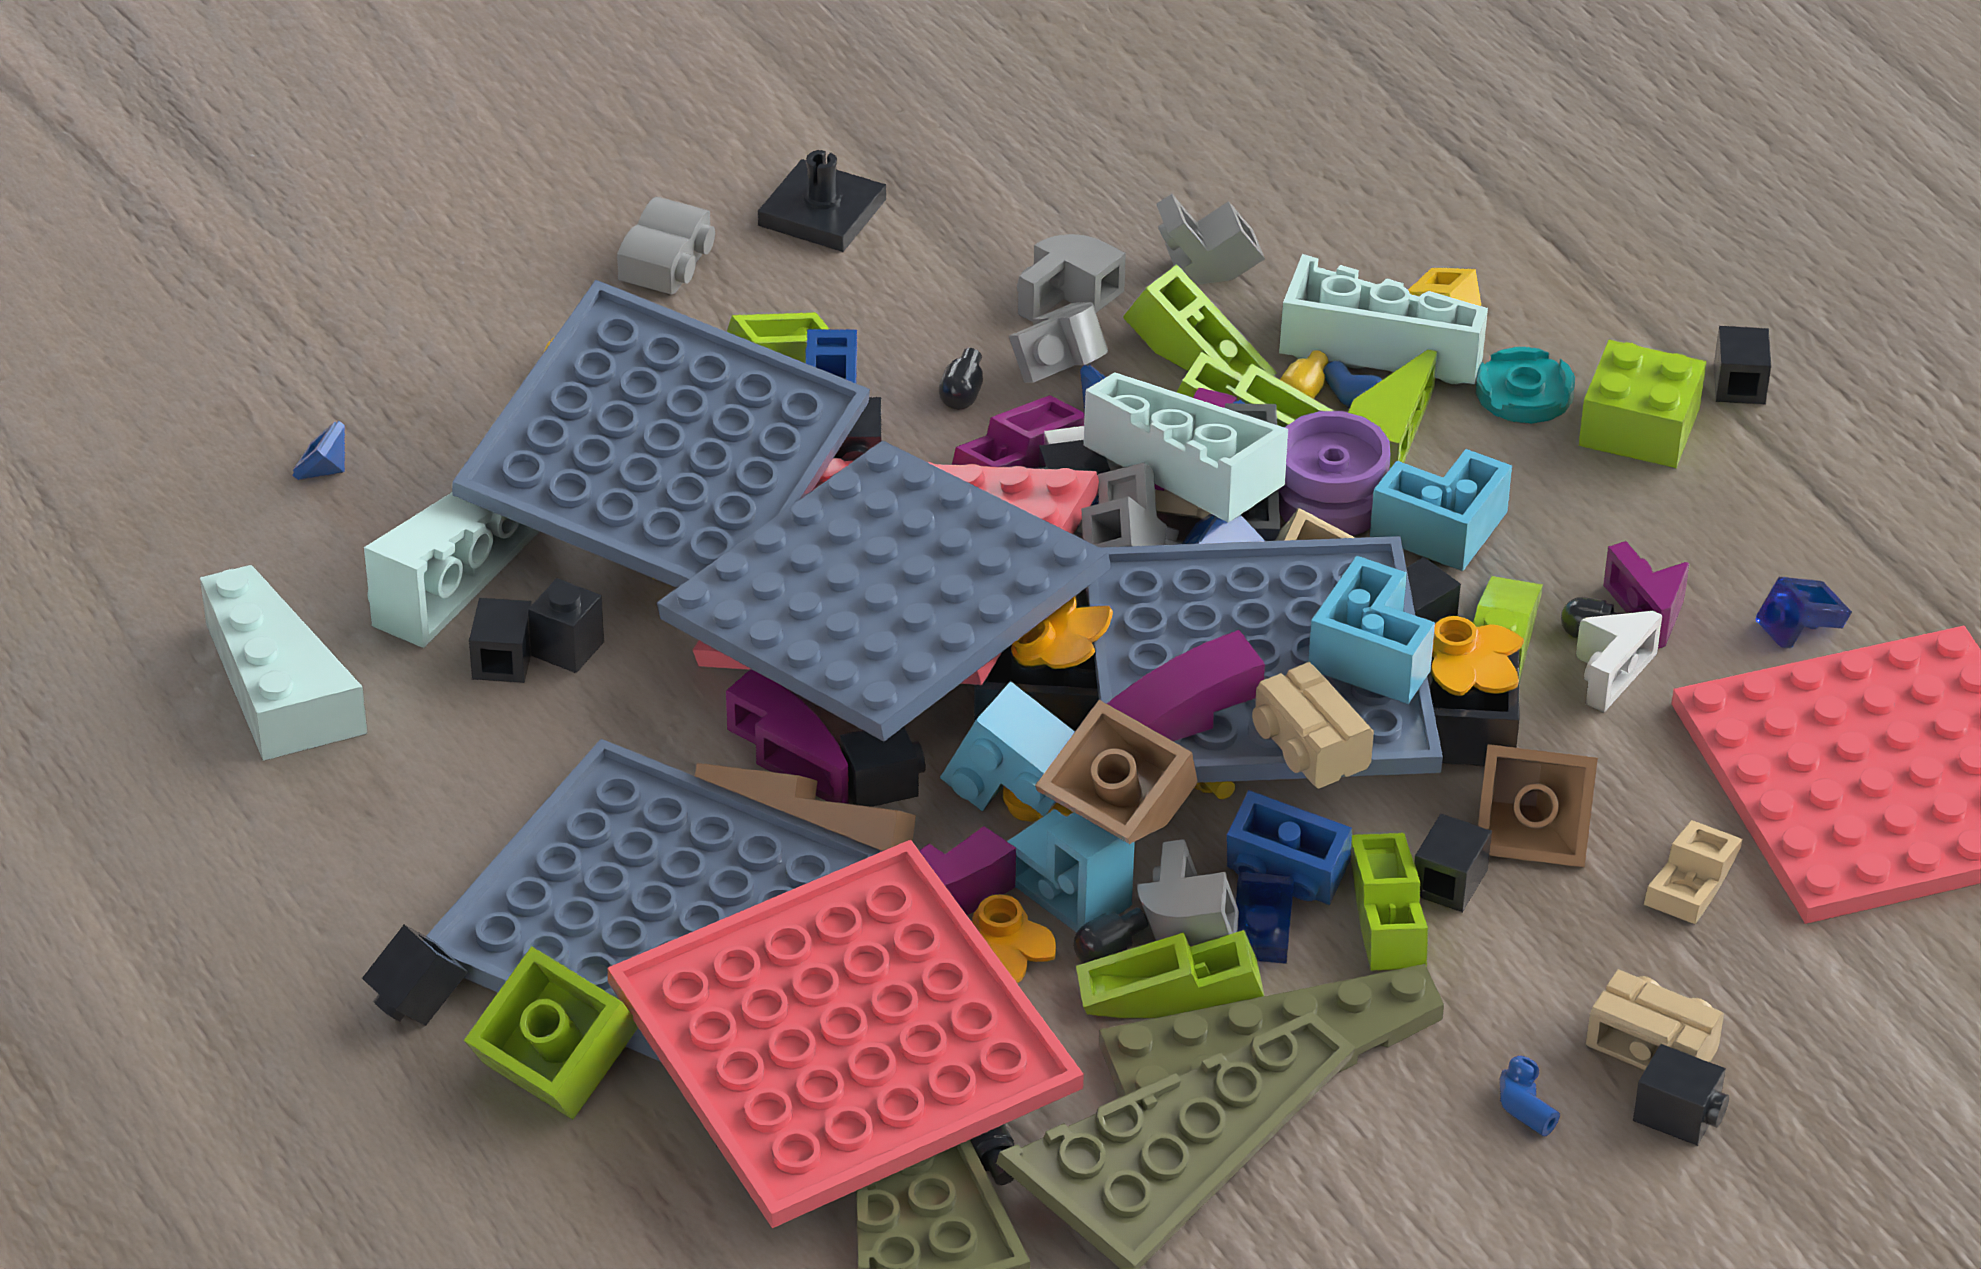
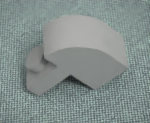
(1212, 248)
(1072, 270)
(1059, 341)
(1124, 510)
(1187, 902)

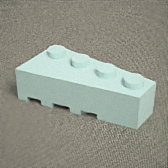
(1379, 323)
(1194, 447)
(437, 565)
(278, 668)

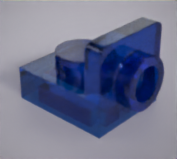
(1800, 604)
(1265, 914)

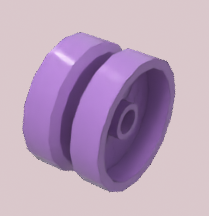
(1334, 468)

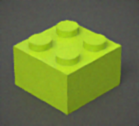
(1642, 403)
(552, 1032)

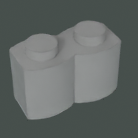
(665, 245)

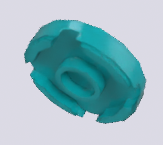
(1525, 385)

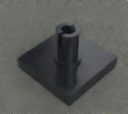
(822, 203)

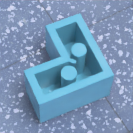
(1443, 515)
(1366, 635)
(1008, 748)
(1074, 868)

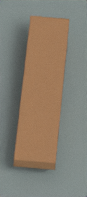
(796, 796)

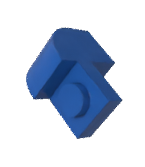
(833, 351)

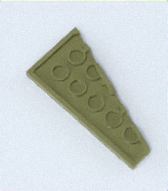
(1361, 1009)
(1170, 1146)
(937, 1218)

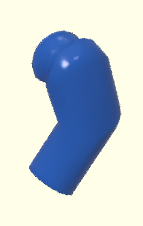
(1346, 385)
(1520, 1098)

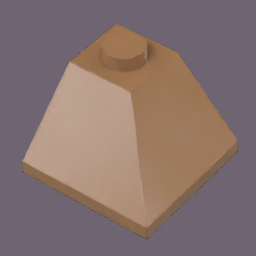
(1120, 774)
(1537, 804)

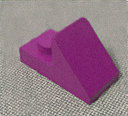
(1642, 590)

